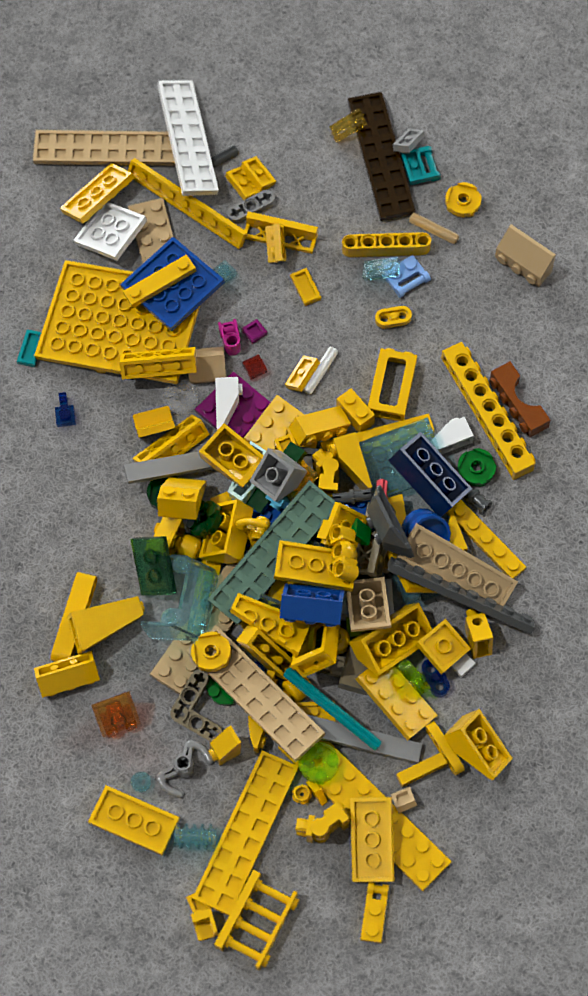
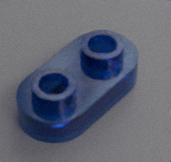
(435, 679)

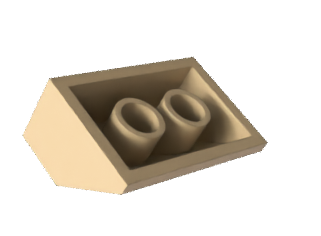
(525, 256)

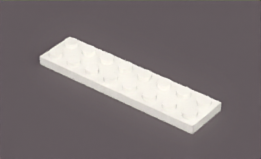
(187, 138)

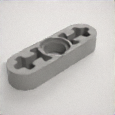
(252, 200)

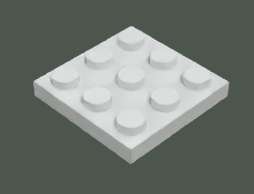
(110, 231)

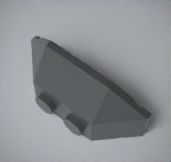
(386, 525)

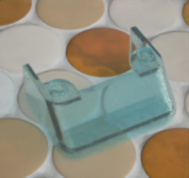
(194, 609)

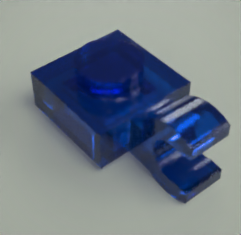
(64, 414)

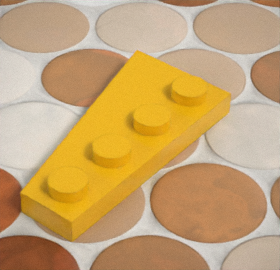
(267, 618)

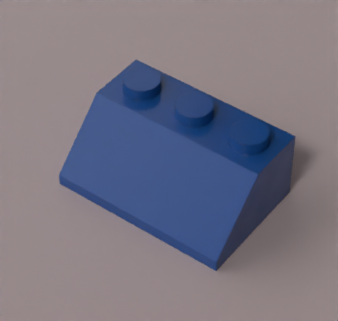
(312, 604)

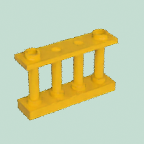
(236, 921)

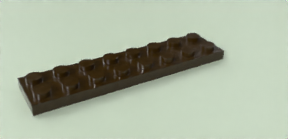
(381, 162)

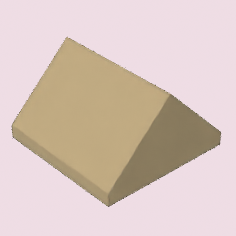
(209, 364)

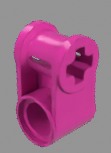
(230, 334)

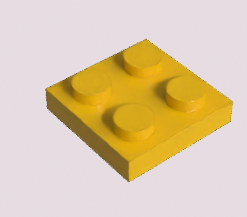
(443, 646)

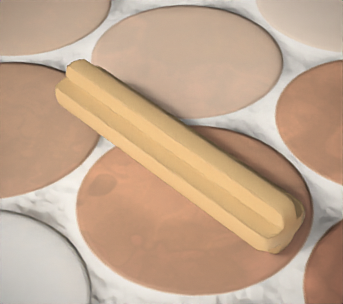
(433, 228)

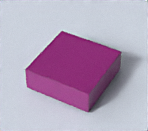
(254, 331)

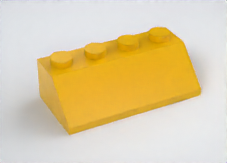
(386, 647)

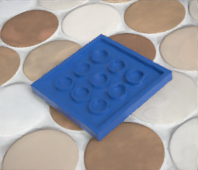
(184, 297)

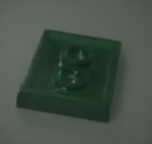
(153, 565)

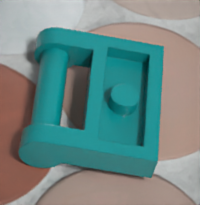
(415, 168)

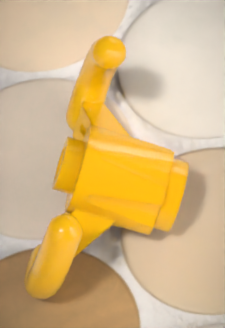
(253, 527)

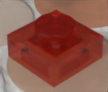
(254, 367)

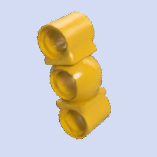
(343, 552)

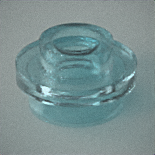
(140, 775)

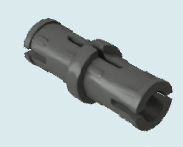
(353, 496)

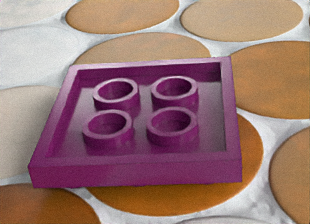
(248, 411)

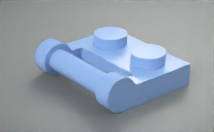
(407, 270)

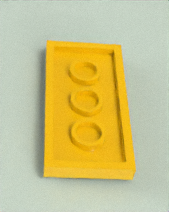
(97, 193)
(308, 566)
(397, 700)
(133, 820)
(372, 839)

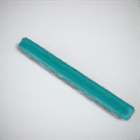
(333, 709)

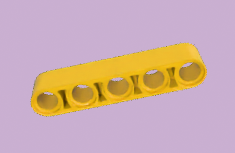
(377, 243)
(79, 599)

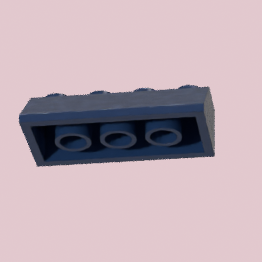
(430, 474)

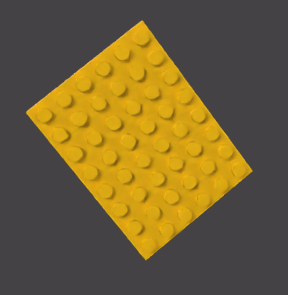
(95, 322)

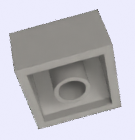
(277, 474)

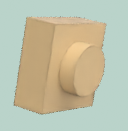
(403, 799)

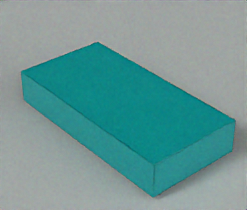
(28, 349)

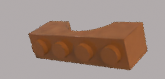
(531, 418)

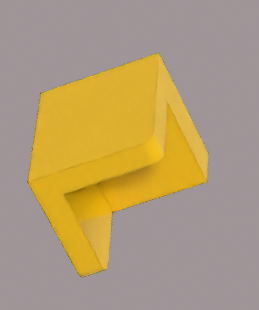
(204, 924)

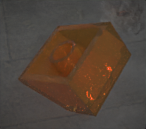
(116, 714)

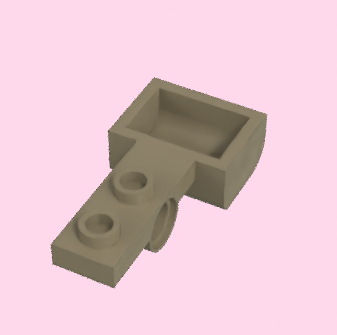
(347, 670)

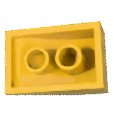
(231, 455)
(350, 459)
(180, 498)
(478, 744)

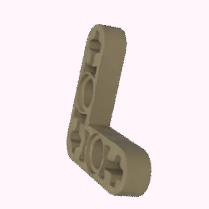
(186, 721)

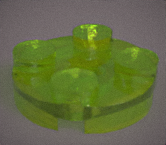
(413, 676)
(319, 774)

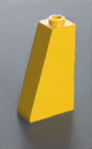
(102, 621)

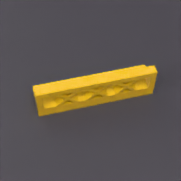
(291, 228)
(158, 363)
(187, 435)

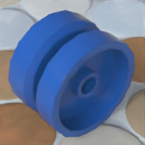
(428, 520)

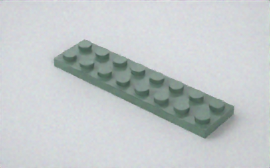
(256, 570)

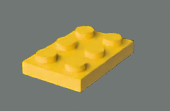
(272, 423)

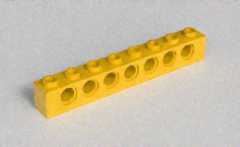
(516, 466)

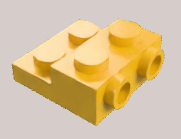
(340, 515)

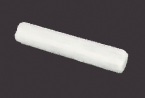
(324, 364)

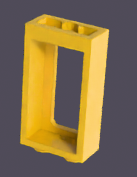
(398, 411)
(325, 655)

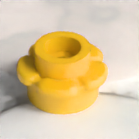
(301, 789)

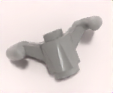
(182, 759)

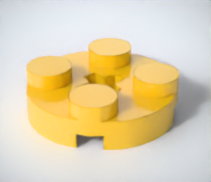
(459, 208)
(219, 659)

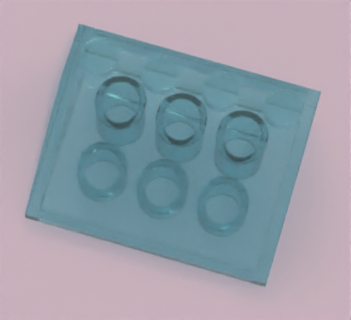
(381, 448)

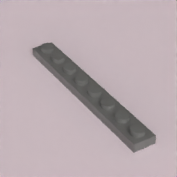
(467, 597)

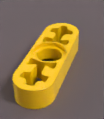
(442, 745)

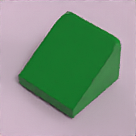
(362, 532)

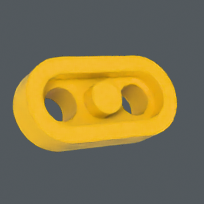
(392, 315)

